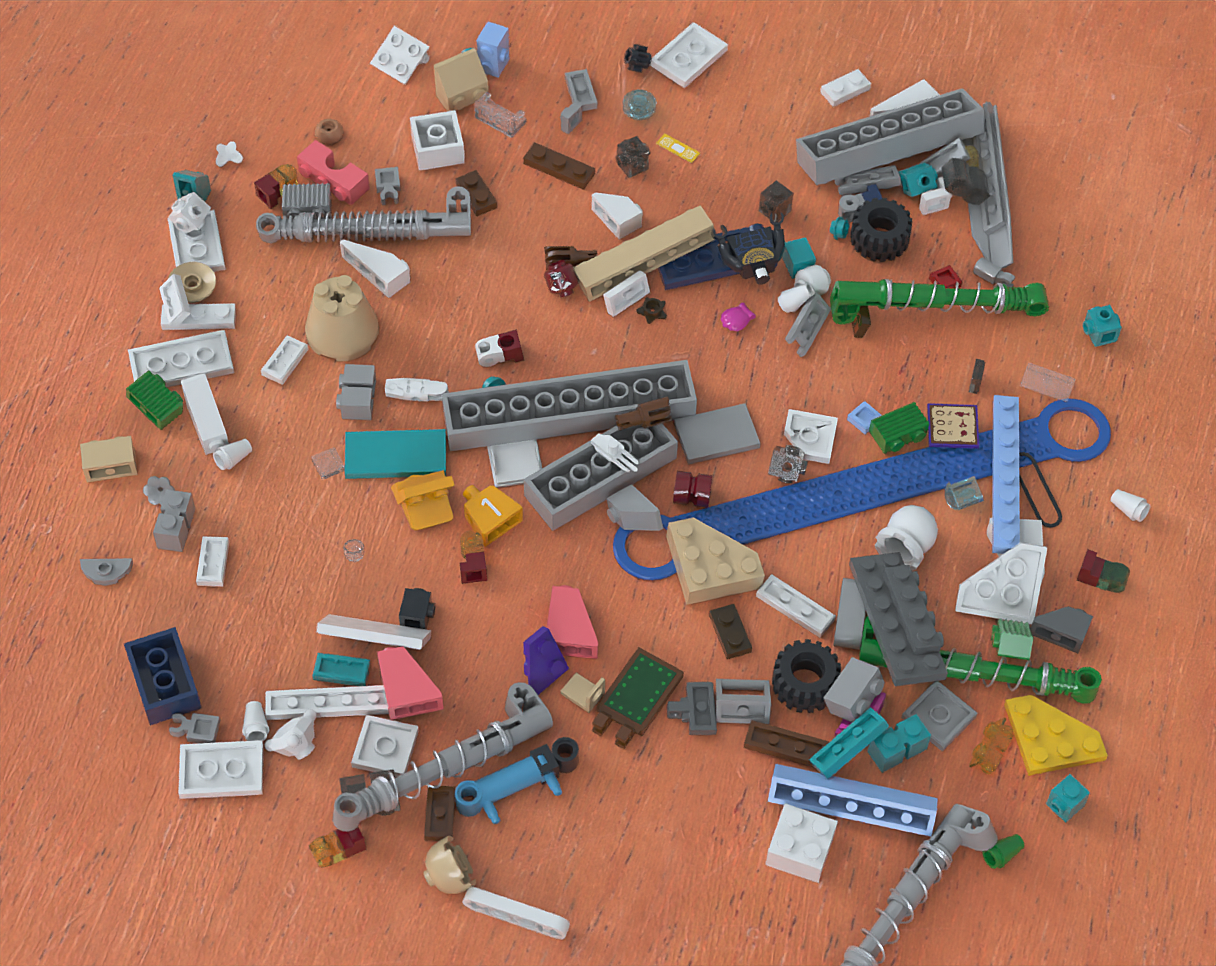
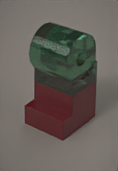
(1103, 573)

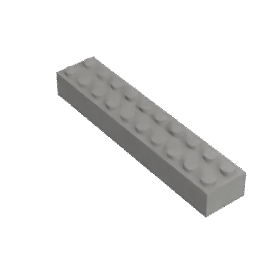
(562, 404)

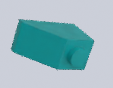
(189, 182)

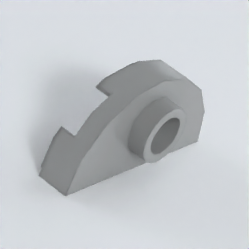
(106, 571)

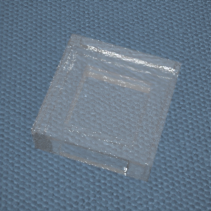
(328, 463)

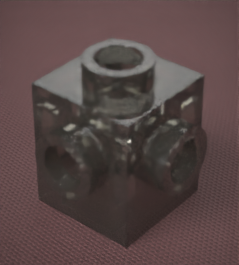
(633, 156)
(780, 468)

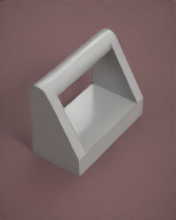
(742, 708)

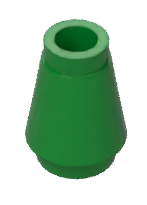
(1003, 851)

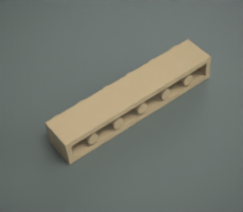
(645, 252)

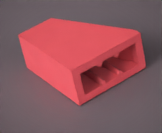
(571, 624)
(406, 685)

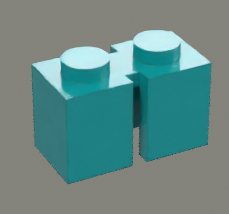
(889, 746)

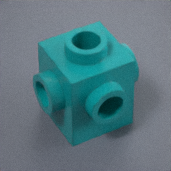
(1102, 325)

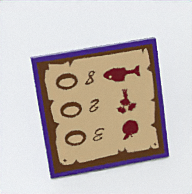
(953, 426)

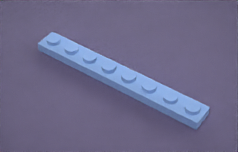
(1005, 474)

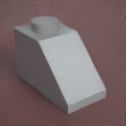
(633, 510)

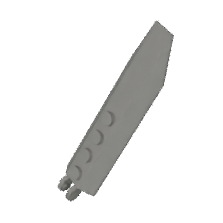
(992, 218)

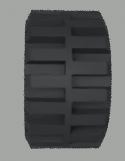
(878, 243)
(807, 657)

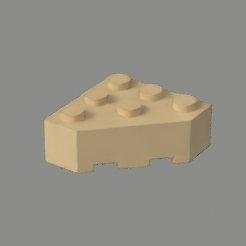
(711, 562)

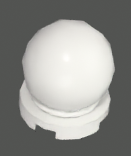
(910, 532)

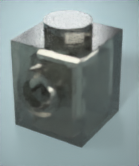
(774, 200)

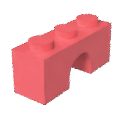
(346, 184)

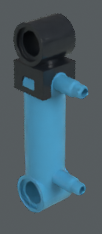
(540, 767)

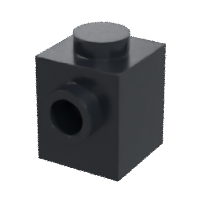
(416, 608)

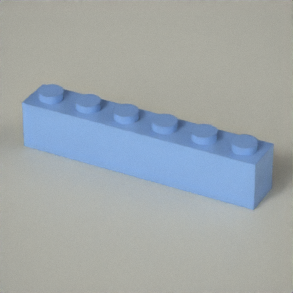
(853, 800)

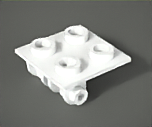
(400, 55)

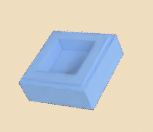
(862, 416)

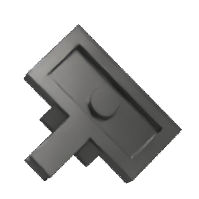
(696, 708)

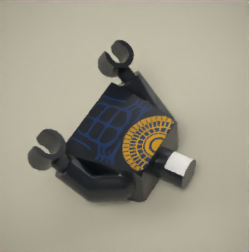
(753, 251)

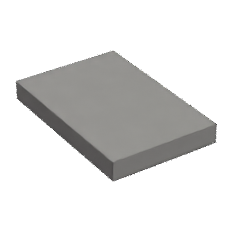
(716, 433)

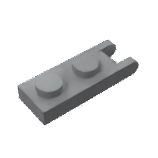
(857, 183)
(808, 323)

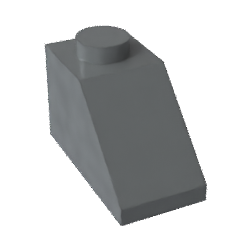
(1063, 627)

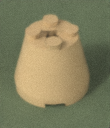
(340, 320)

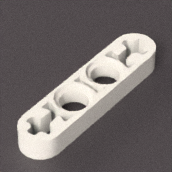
(516, 913)

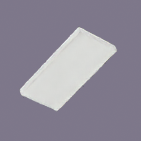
(184, 358)
(373, 631)

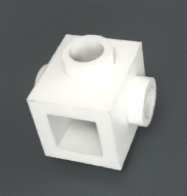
(189, 213)

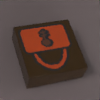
(861, 322)

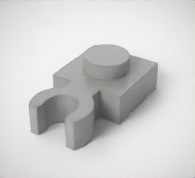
(388, 183)
(199, 729)

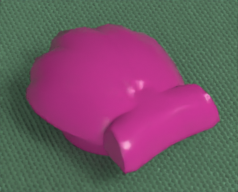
(737, 317)

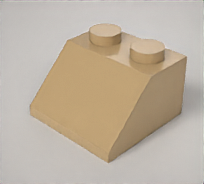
(460, 80)

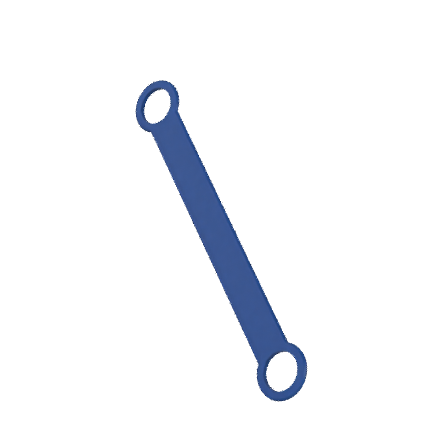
(870, 486)

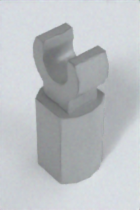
(992, 273)

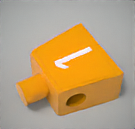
(491, 512)

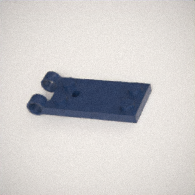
(700, 264)

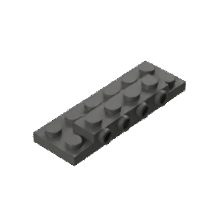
(900, 618)

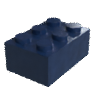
(162, 675)

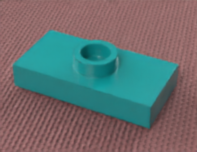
(341, 669)

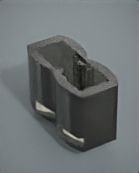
(965, 181)

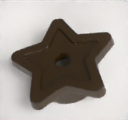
(652, 303)

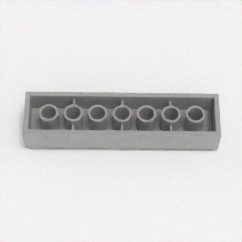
(889, 136)

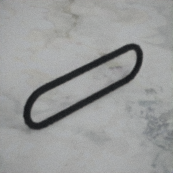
(1047, 490)

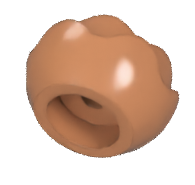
(329, 131)

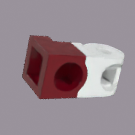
(499, 349)

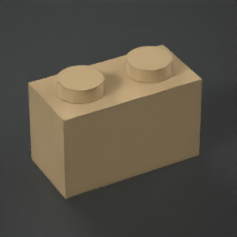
(108, 459)

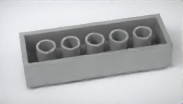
(587, 478)

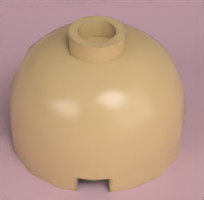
(448, 867)

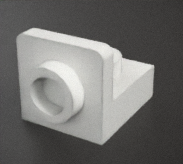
(935, 199)

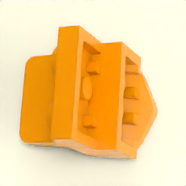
(425, 499)

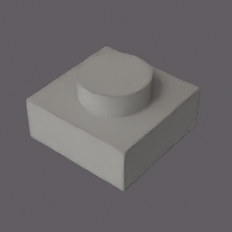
(571, 117)

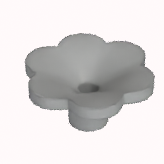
(154, 490)

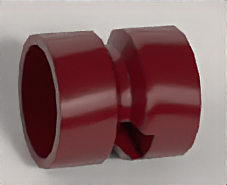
(692, 489)

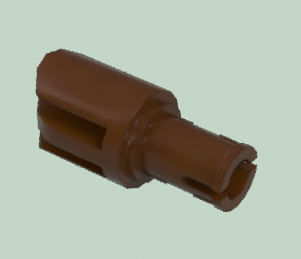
(567, 253)
(646, 415)

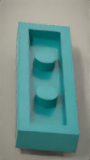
(849, 743)

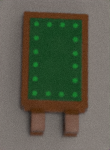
(636, 696)

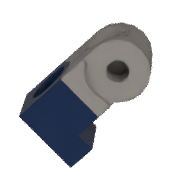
(849, 203)

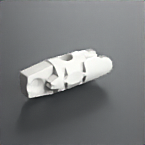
(415, 389)

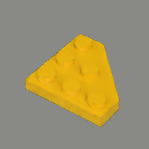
(1050, 737)

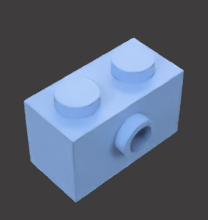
(493, 48)

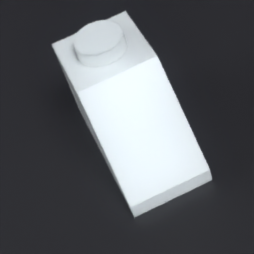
(617, 213)

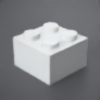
(437, 140)
(801, 843)

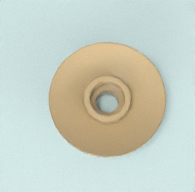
(196, 275)

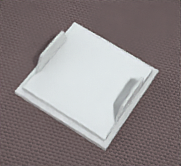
(514, 462)

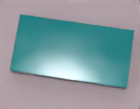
(394, 453)

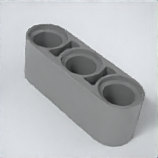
(849, 617)

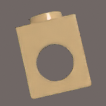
(584, 692)

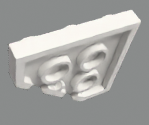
(1006, 586)

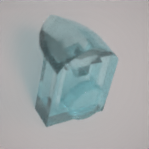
(963, 493)

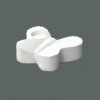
(227, 153)

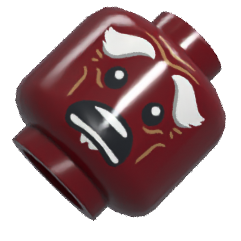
(561, 278)

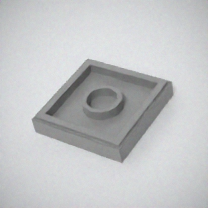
(941, 714)

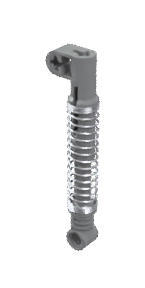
(374, 225)

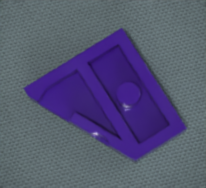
(542, 660)

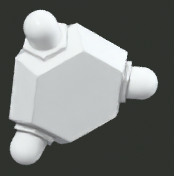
(294, 737)

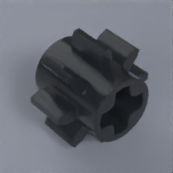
(637, 58)

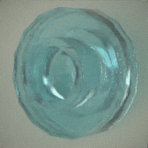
(639, 104)

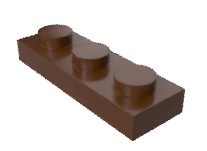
(559, 166)
(782, 743)

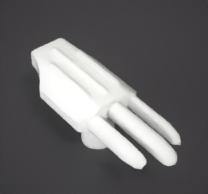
(613, 451)

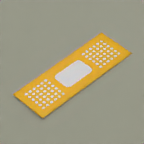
(678, 148)

